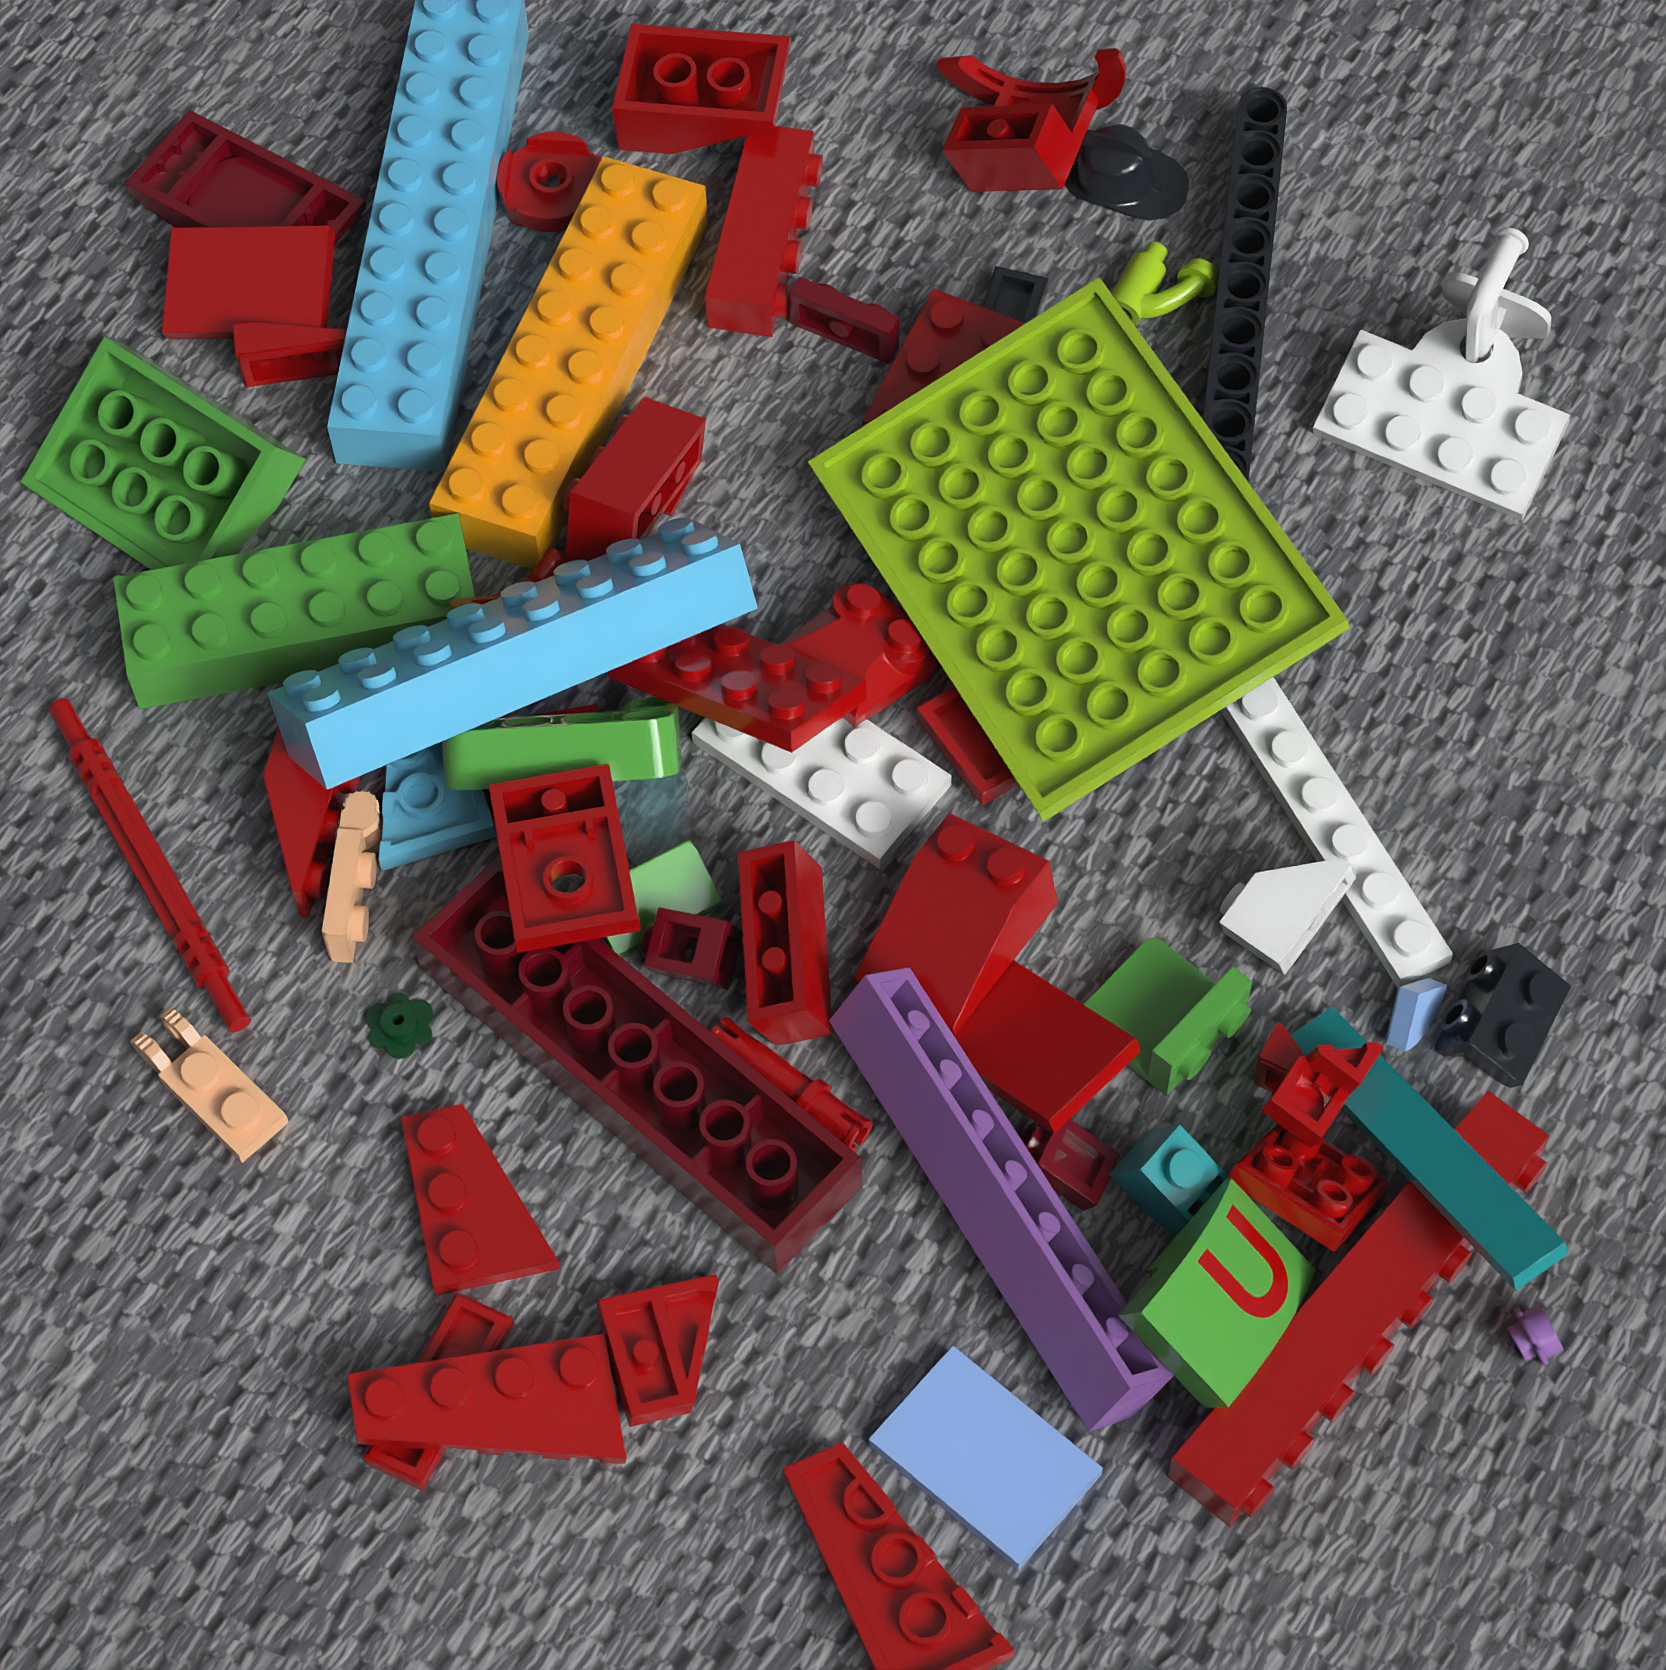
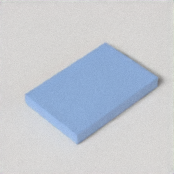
(985, 1457)

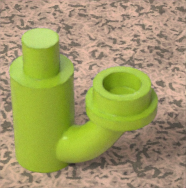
(1144, 274)

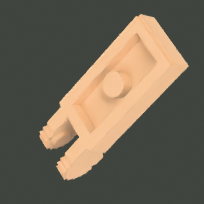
(352, 871)
(213, 1088)

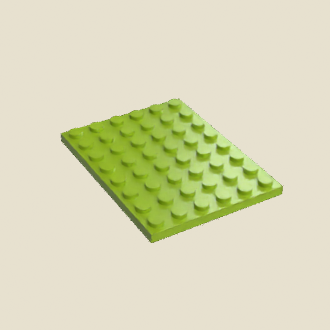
(1076, 548)

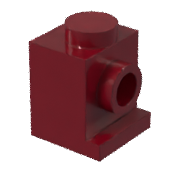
(714, 955)

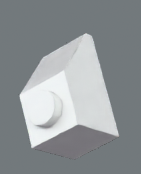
(1284, 909)

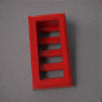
(286, 352)

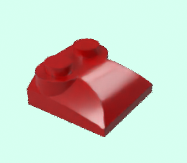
(869, 640)

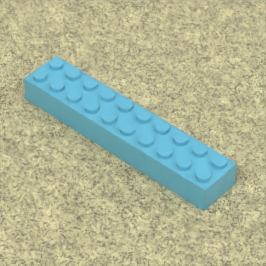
(429, 236)

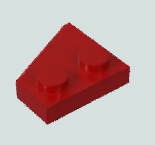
(658, 1346)

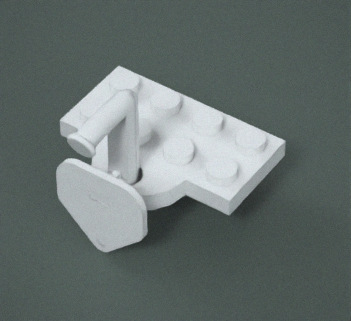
(1450, 414)

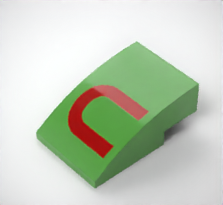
(1220, 1296)

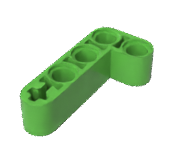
(634, 742)

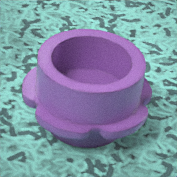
(1534, 1335)

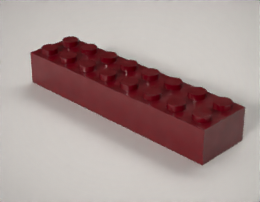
(645, 1073)

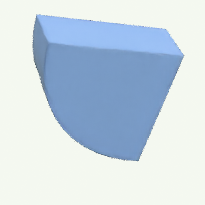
(1414, 1012)

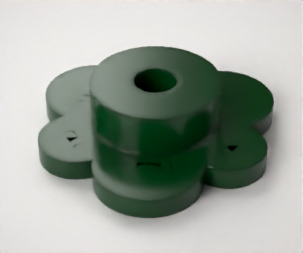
(399, 1039)

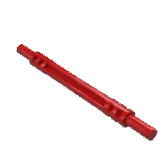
(149, 865)

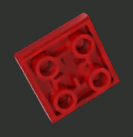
(1311, 1187)

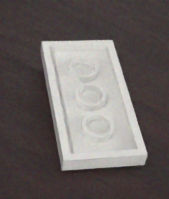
(844, 781)

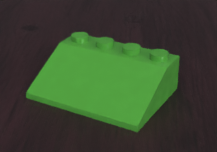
(158, 463)

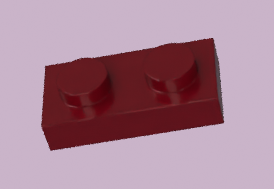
(844, 319)

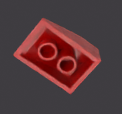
(696, 87)
(962, 916)

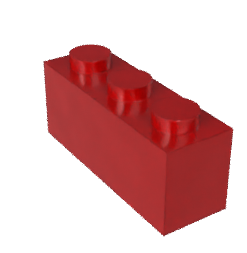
(785, 943)

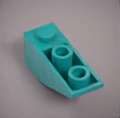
(1169, 1176)

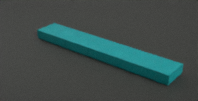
(1441, 1162)

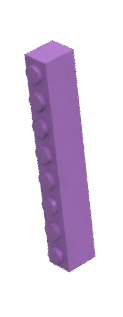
(999, 1198)

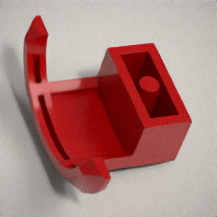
(1032, 127)

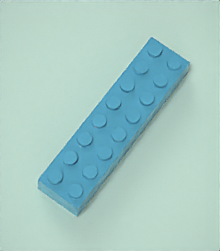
(510, 650)

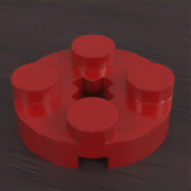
(545, 156)

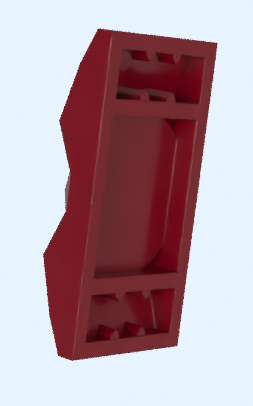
(223, 180)

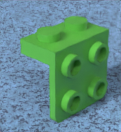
(1171, 1011)

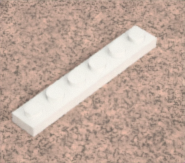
(1337, 829)

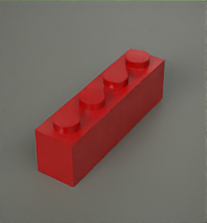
(762, 230)

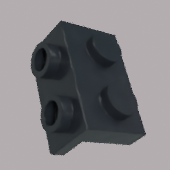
(1503, 1013)

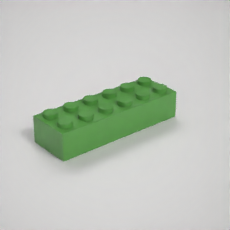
(284, 608)

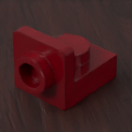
(1071, 1161)

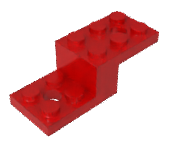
(559, 829)

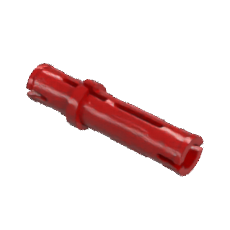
(809, 1094)

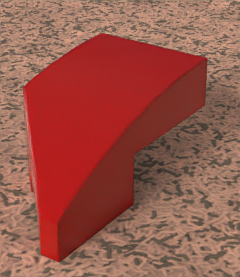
(1317, 1089)

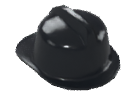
(1126, 175)

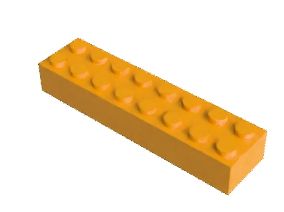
(571, 360)

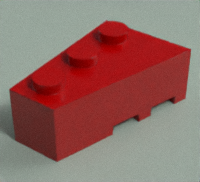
(633, 478)

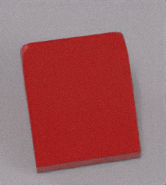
(1276, 1058)

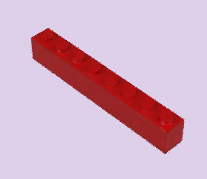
(1345, 1329)

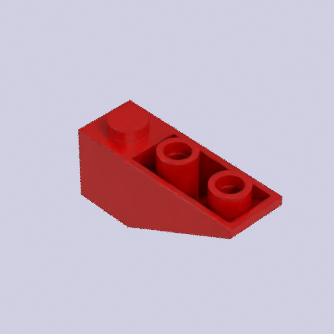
(305, 822)

